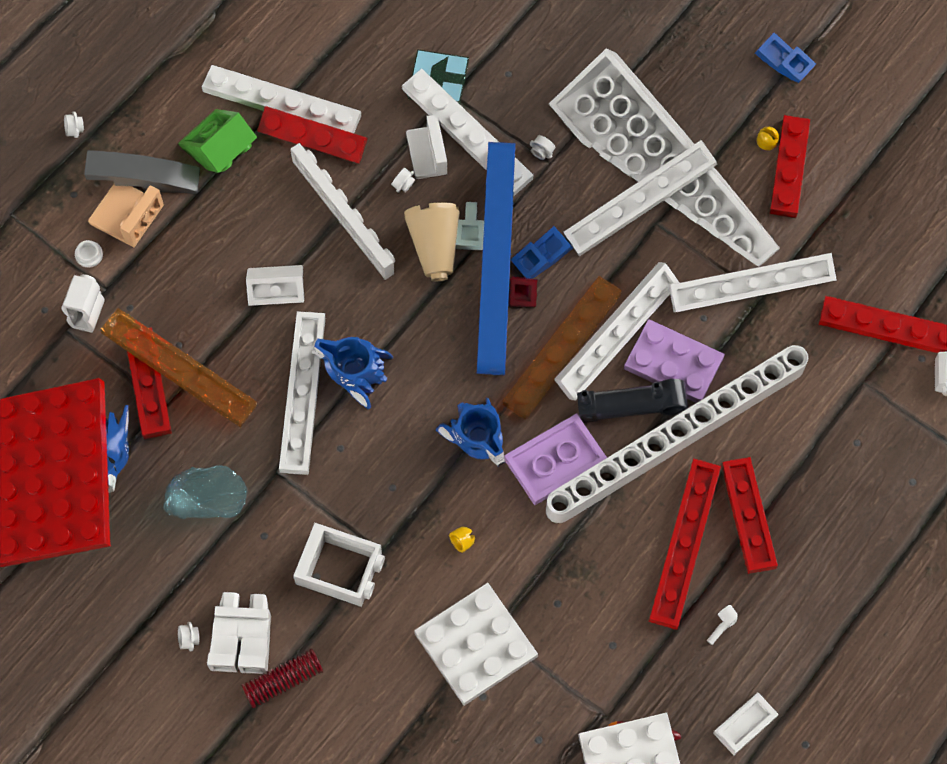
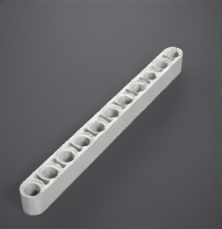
(671, 444)

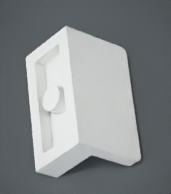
(427, 149)
(275, 285)

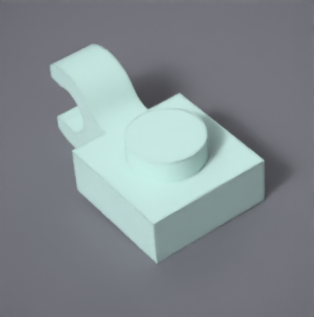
(470, 230)

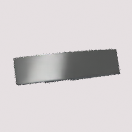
(142, 172)

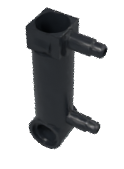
(661, 397)

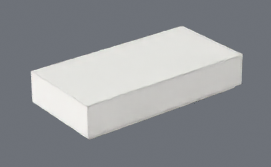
(745, 723)

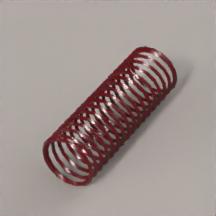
(312, 656)

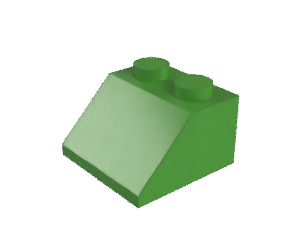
(218, 140)

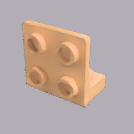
(127, 212)

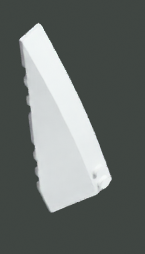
(634, 132)

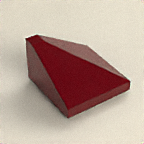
(522, 292)

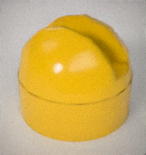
(765, 140)
(461, 539)

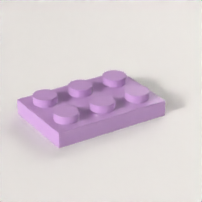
(670, 355)
(554, 458)

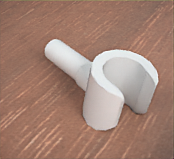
(729, 618)

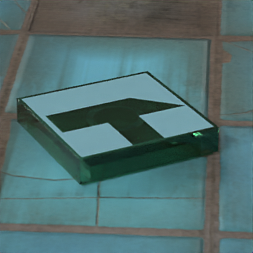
(444, 69)

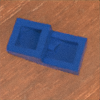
(785, 60)
(542, 254)

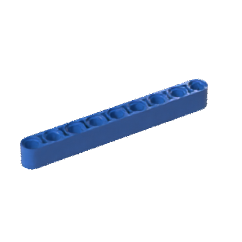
(496, 259)

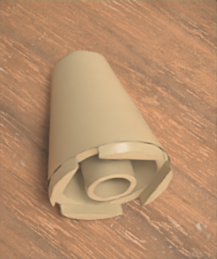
(434, 237)

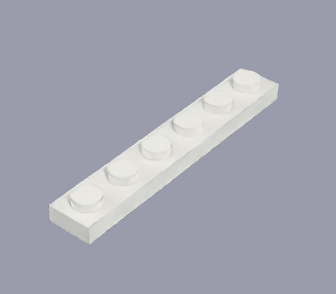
(260, 93)
(458, 123)
(640, 198)
(349, 218)
(752, 282)
(616, 331)
(301, 394)

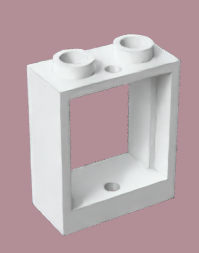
(311, 553)

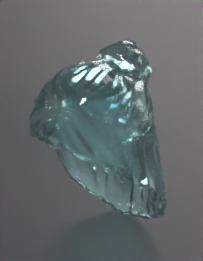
(205, 493)

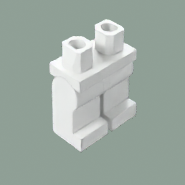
(241, 625)

